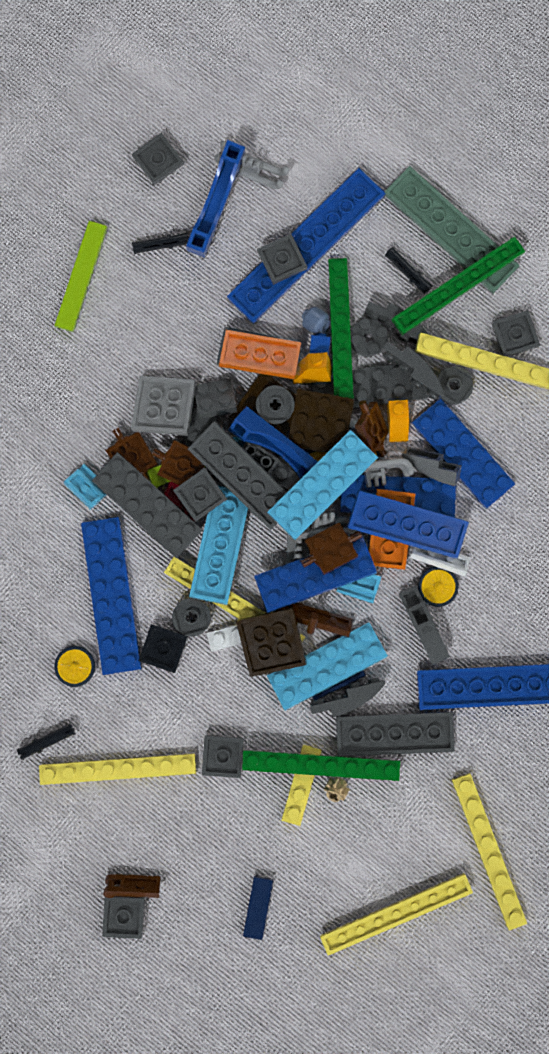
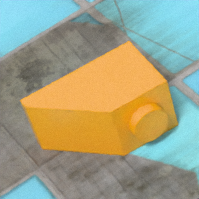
(314, 368)
(398, 420)

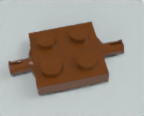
(372, 427)
(133, 450)
(178, 463)
(331, 548)

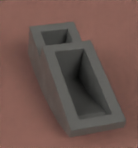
(433, 465)

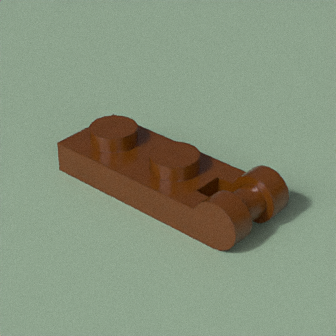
(132, 886)

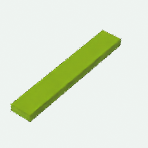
(81, 276)

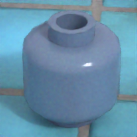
(315, 320)

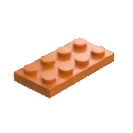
(260, 354)
(388, 552)

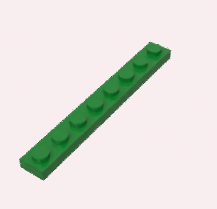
(458, 286)
(340, 327)
(321, 765)

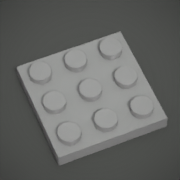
(163, 405)

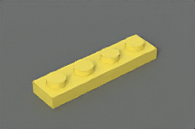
(299, 792)

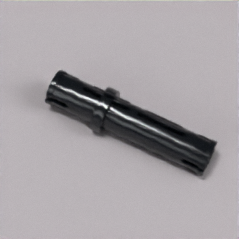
(160, 243)
(415, 277)
(38, 745)

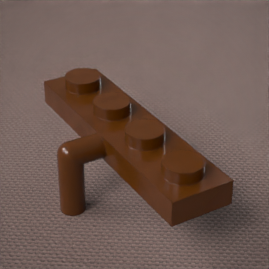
(321, 619)

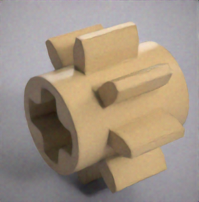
(336, 789)

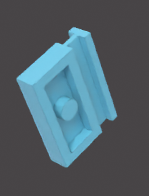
(82, 486)
(362, 589)

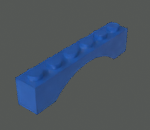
(218, 195)
(254, 429)

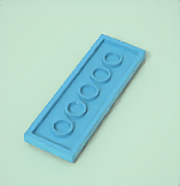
(322, 485)
(219, 550)
(328, 666)

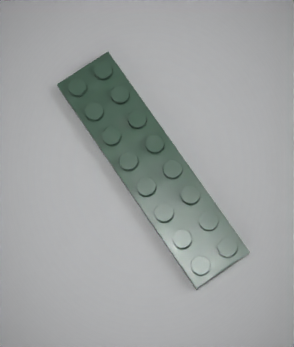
(445, 224)

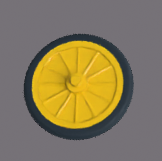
(438, 586)
(74, 666)

